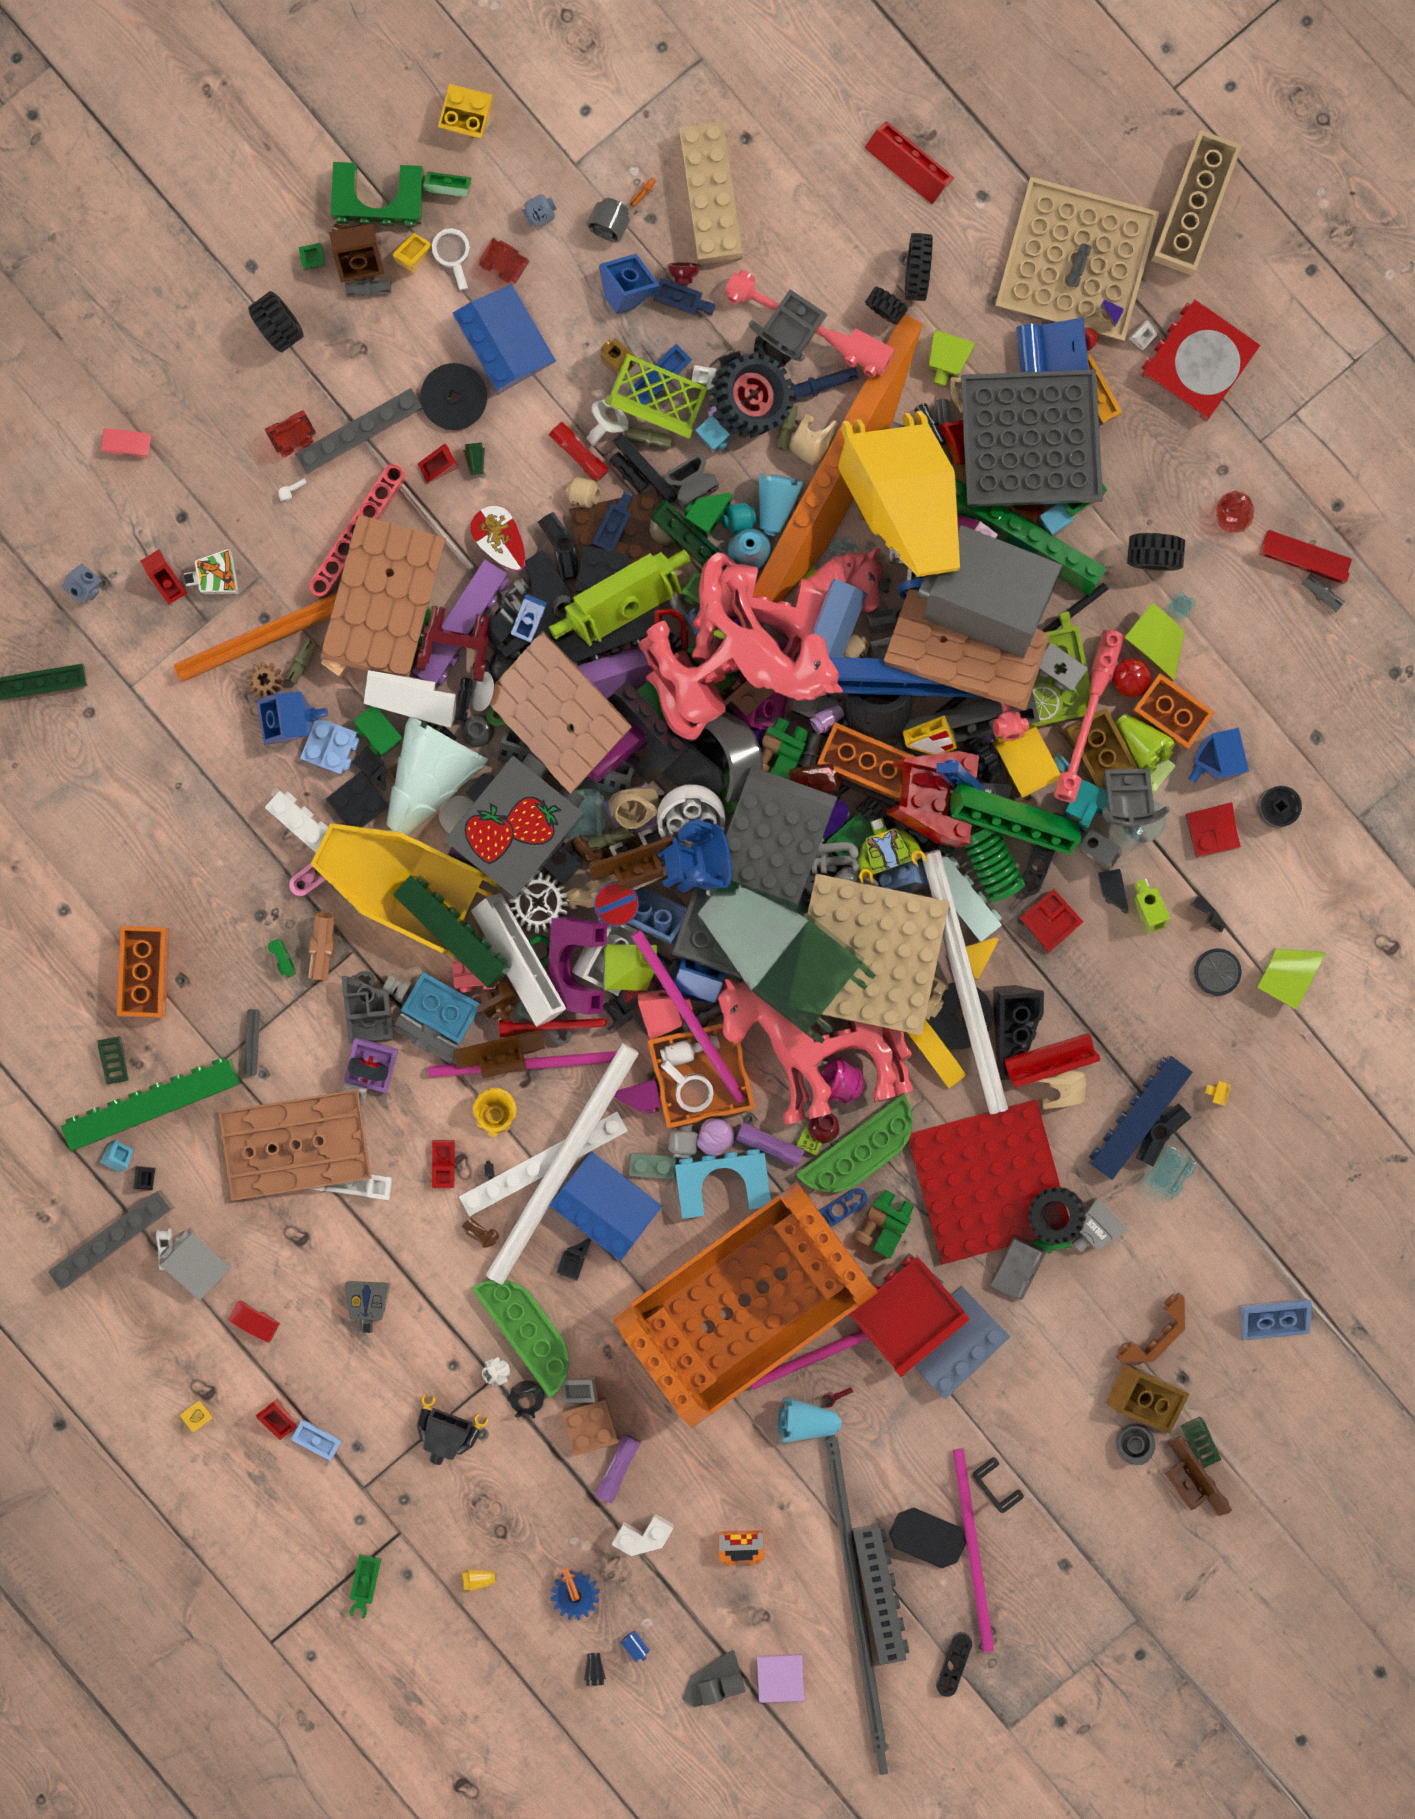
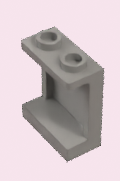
(194, 1264)

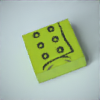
(807, 1143)

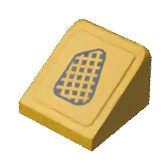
(196, 1416)

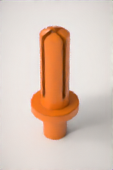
(642, 192)
(568, 1578)

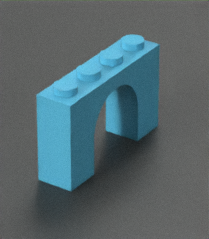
(692, 1174)

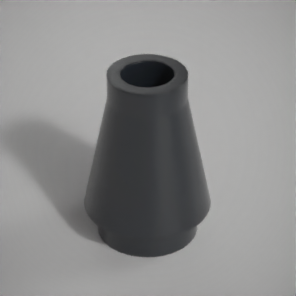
(594, 1670)

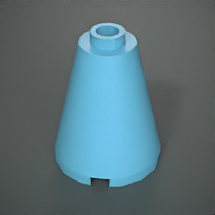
(776, 501)
(754, 556)
(805, 1421)

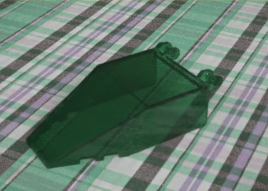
(782, 953)

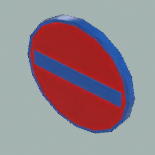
(616, 906)

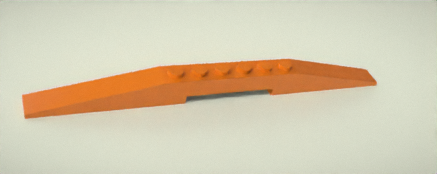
(828, 494)

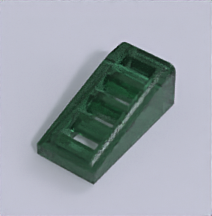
(121, 1058)
(1195, 1429)

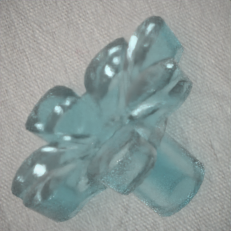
(841, 544)

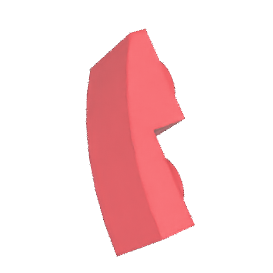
(125, 441)

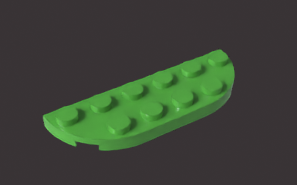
(861, 1150)
(527, 1331)

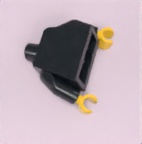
(445, 1433)

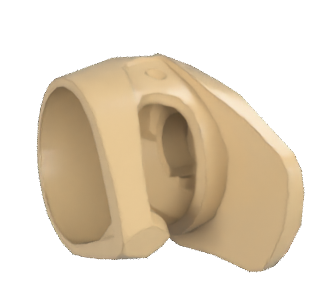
(811, 445)
(633, 805)
(1071, 1086)

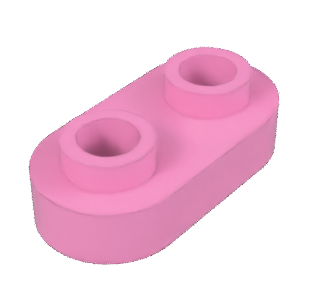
(310, 878)

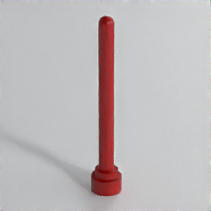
(509, 1027)

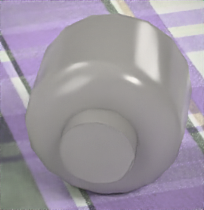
(683, 1142)

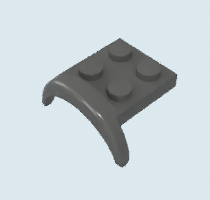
(791, 325)
(1130, 798)

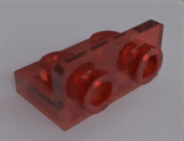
(818, 777)

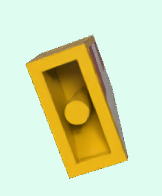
(931, 737)

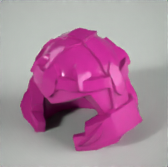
(847, 1082)

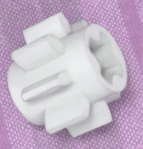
(496, 1372)

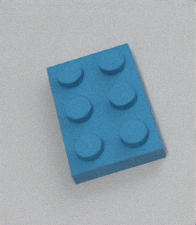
(441, 1007)

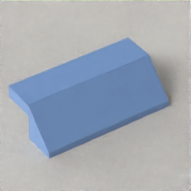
(839, 616)

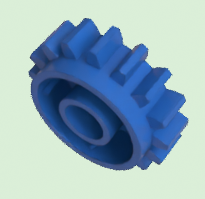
(581, 1605)

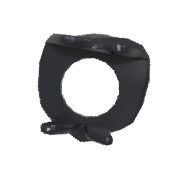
(522, 1388)

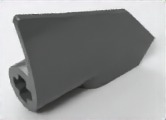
(715, 1682)

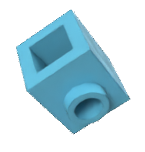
(713, 435)
(1055, 520)

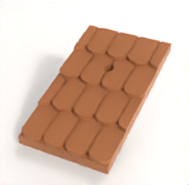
(382, 597)
(960, 660)
(540, 701)
(314, 1141)

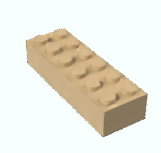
(710, 192)
(1196, 203)

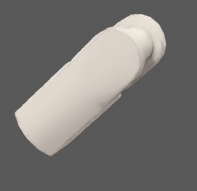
(163, 1235)

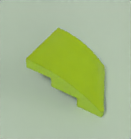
(1158, 639)
(1290, 974)

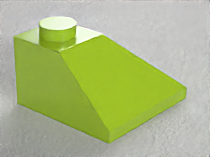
(626, 968)

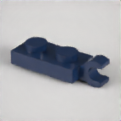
(682, 298)
(613, 524)

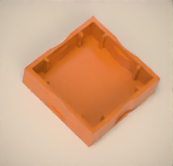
(722, 1101)

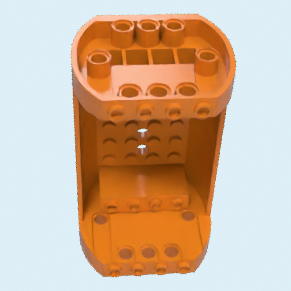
(710, 1369)

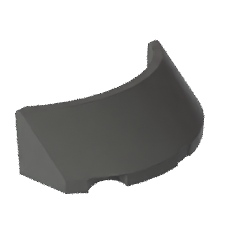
(740, 748)

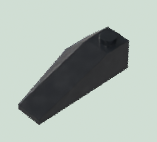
(1015, 1021)

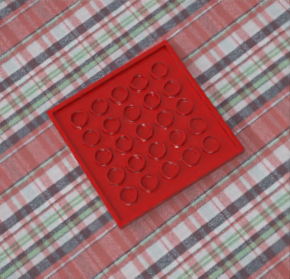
(983, 1178)

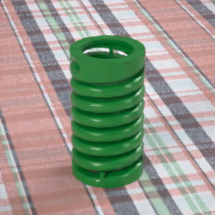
(990, 863)

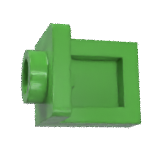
(691, 591)

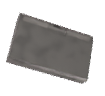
(1018, 1267)

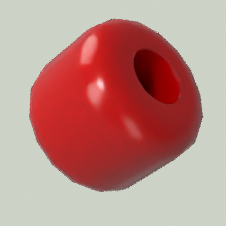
(1091, 338)

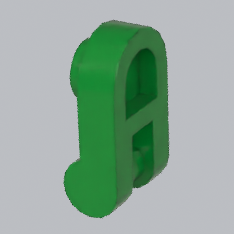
(285, 963)

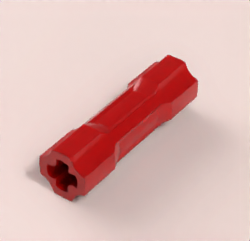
(579, 452)

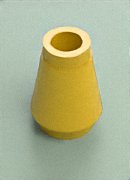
(477, 1579)

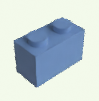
(904, 877)

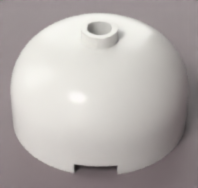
(688, 804)

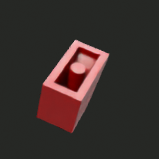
(163, 576)

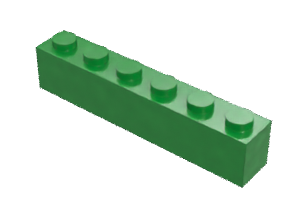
(1014, 819)

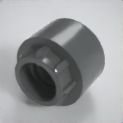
(609, 220)

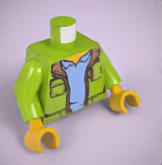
(887, 850)

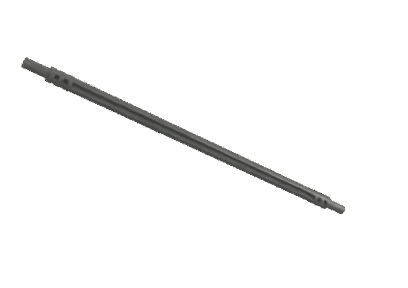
(856, 1602)

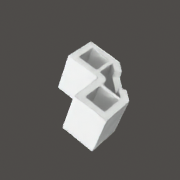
(636, 1542)

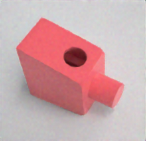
(660, 1012)

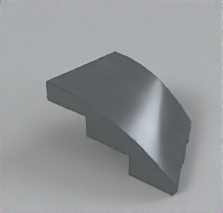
(367, 1011)

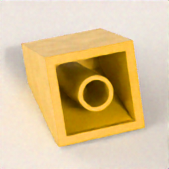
(1027, 762)

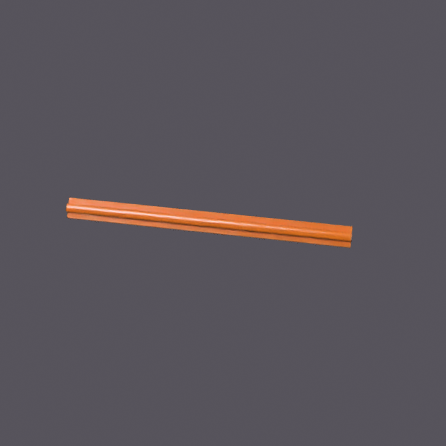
(255, 638)

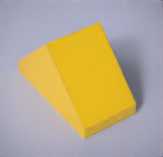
(412, 252)
(979, 955)

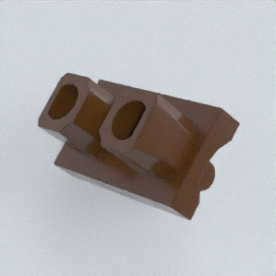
(499, 1005)

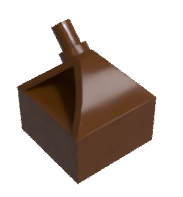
(356, 252)

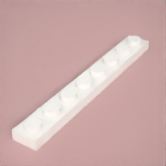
(536, 1167)

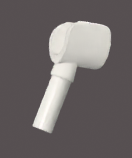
(285, 492)

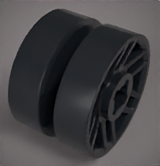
(1287, 799)

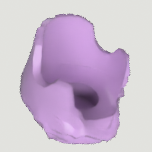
(715, 1136)

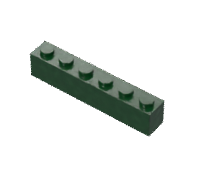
(452, 931)

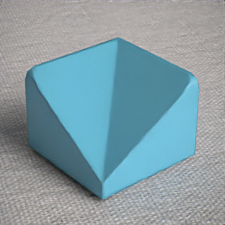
(117, 1156)

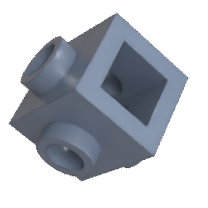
(82, 584)

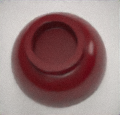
(684, 271)
(824, 1128)

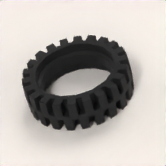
(918, 266)

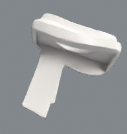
(605, 424)

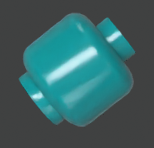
(738, 517)

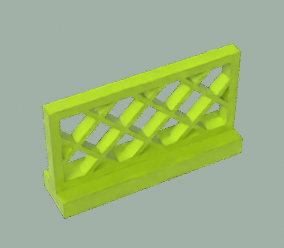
(654, 415)

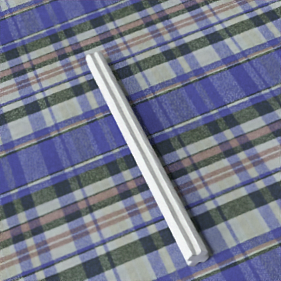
(966, 986)
(562, 1164)

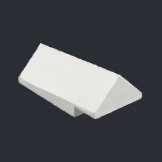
(410, 698)

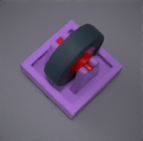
(371, 1065)

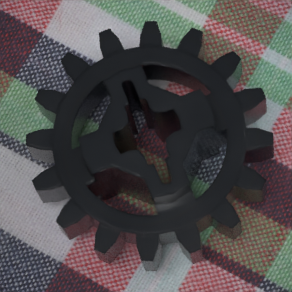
(988, 760)

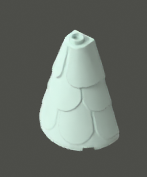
(427, 775)

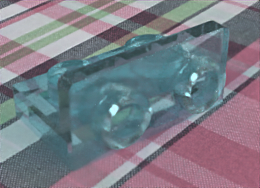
(592, 821)
(1171, 1172)

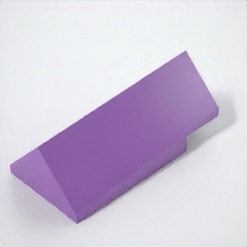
(615, 670)

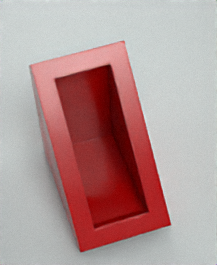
(437, 464)
(276, 1419)

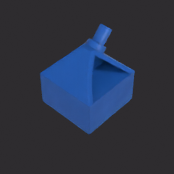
(286, 717)
(1220, 756)
(698, 981)

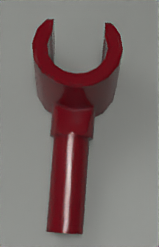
(836, 1396)

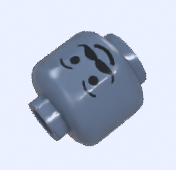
(539, 210)

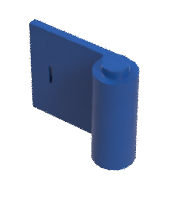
(1051, 346)

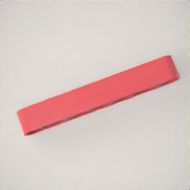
(371, 500)

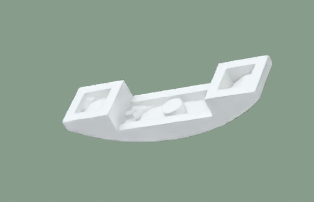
(377, 1187)

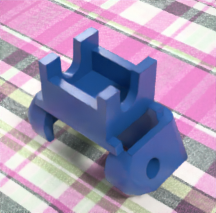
(702, 865)

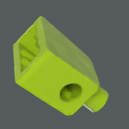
(948, 356)
(1155, 915)

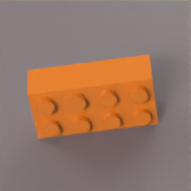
(864, 761)
(143, 971)

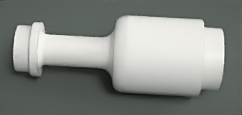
(684, 1051)

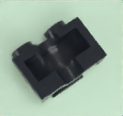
(500, 627)

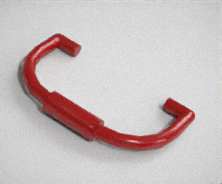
(683, 632)

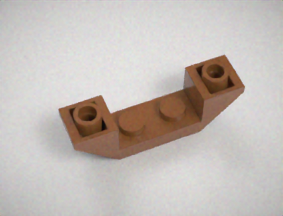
(1176, 1309)

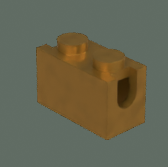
(613, 355)

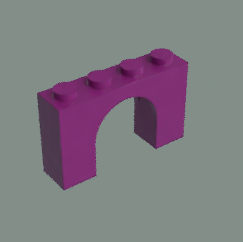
(564, 938)

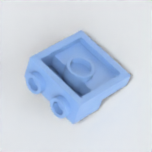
(330, 746)

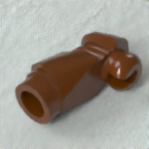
(582, 849)
(480, 1234)

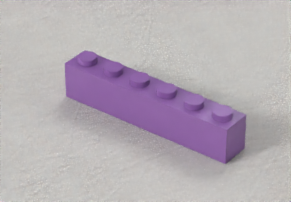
(475, 599)

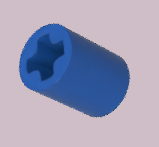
(635, 1646)

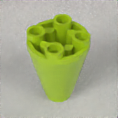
(1144, 742)

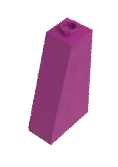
(628, 746)

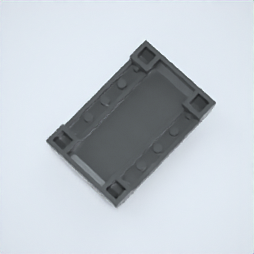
(776, 834)

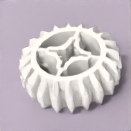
(550, 887)

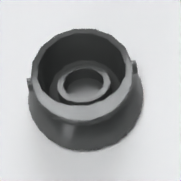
(1135, 1444)

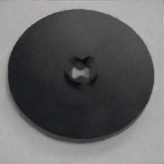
(438, 388)
(949, 1030)

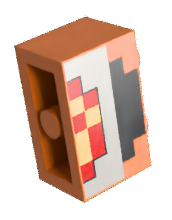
(741, 1546)

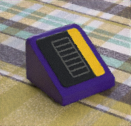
(1112, 311)

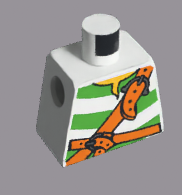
(214, 574)

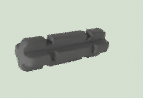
(1079, 265)

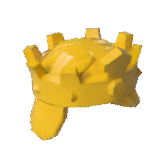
(494, 1111)

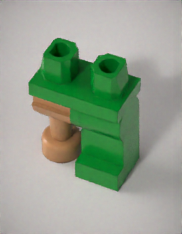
(786, 747)
(889, 1219)

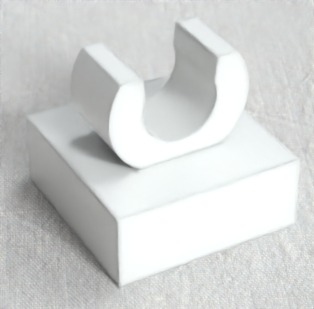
(703, 376)

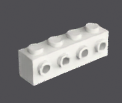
(297, 819)

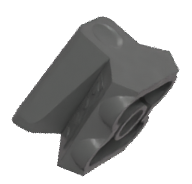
(692, 481)

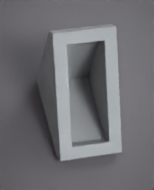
(580, 1390)

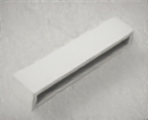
(526, 970)

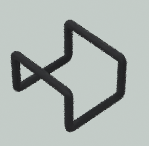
(998, 1505)

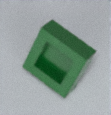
(312, 256)

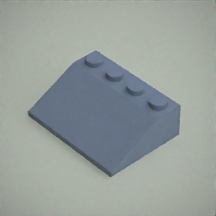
(964, 1350)

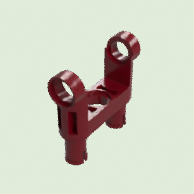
(475, 640)

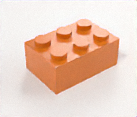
(1172, 711)

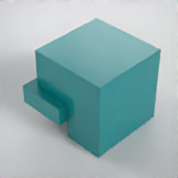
(1088, 801)

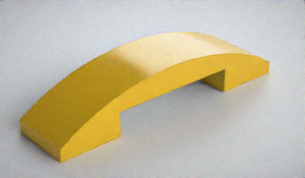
(938, 1055)

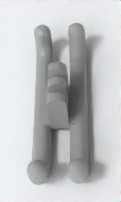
(823, 862)

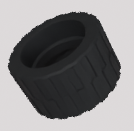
(877, 719)

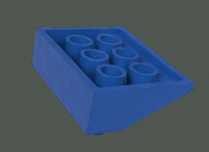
(504, 338)
(606, 1205)

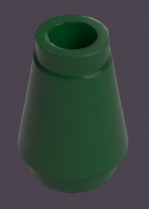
(475, 457)

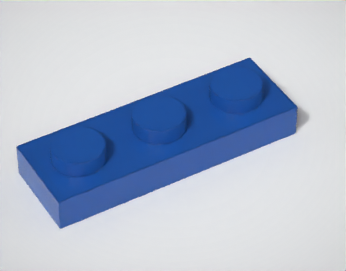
(674, 361)

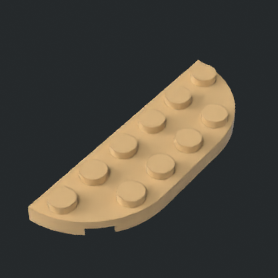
(586, 895)

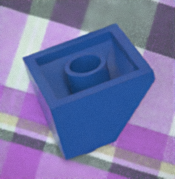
(626, 282)

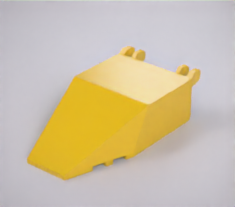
(905, 491)
(374, 863)

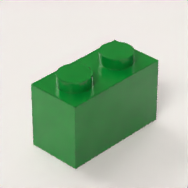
(378, 730)

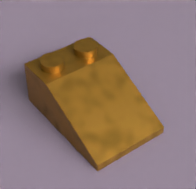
(1103, 747)
(1147, 1398)

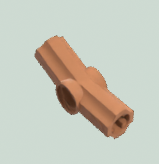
(321, 946)

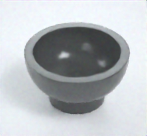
(477, 730)

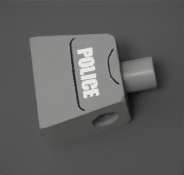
(1099, 1228)

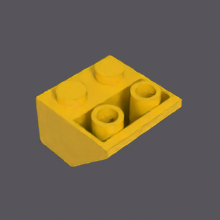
(466, 111)

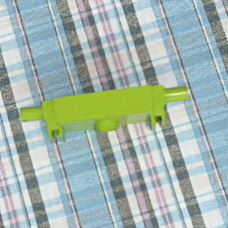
(622, 597)

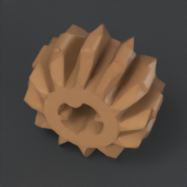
(271, 676)

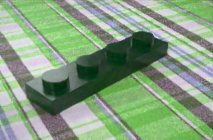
(683, 533)
(42, 682)

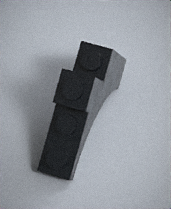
(545, 586)

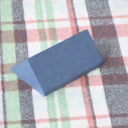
(658, 915)
(1275, 1318)

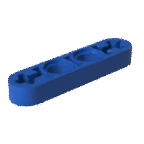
(827, 1213)

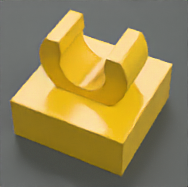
(1220, 1092)

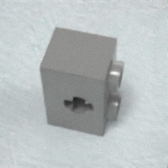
(1072, 671)

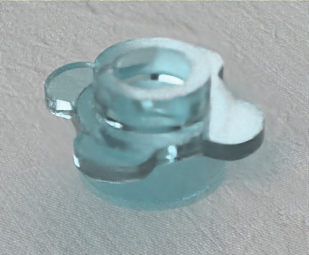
(1188, 603)

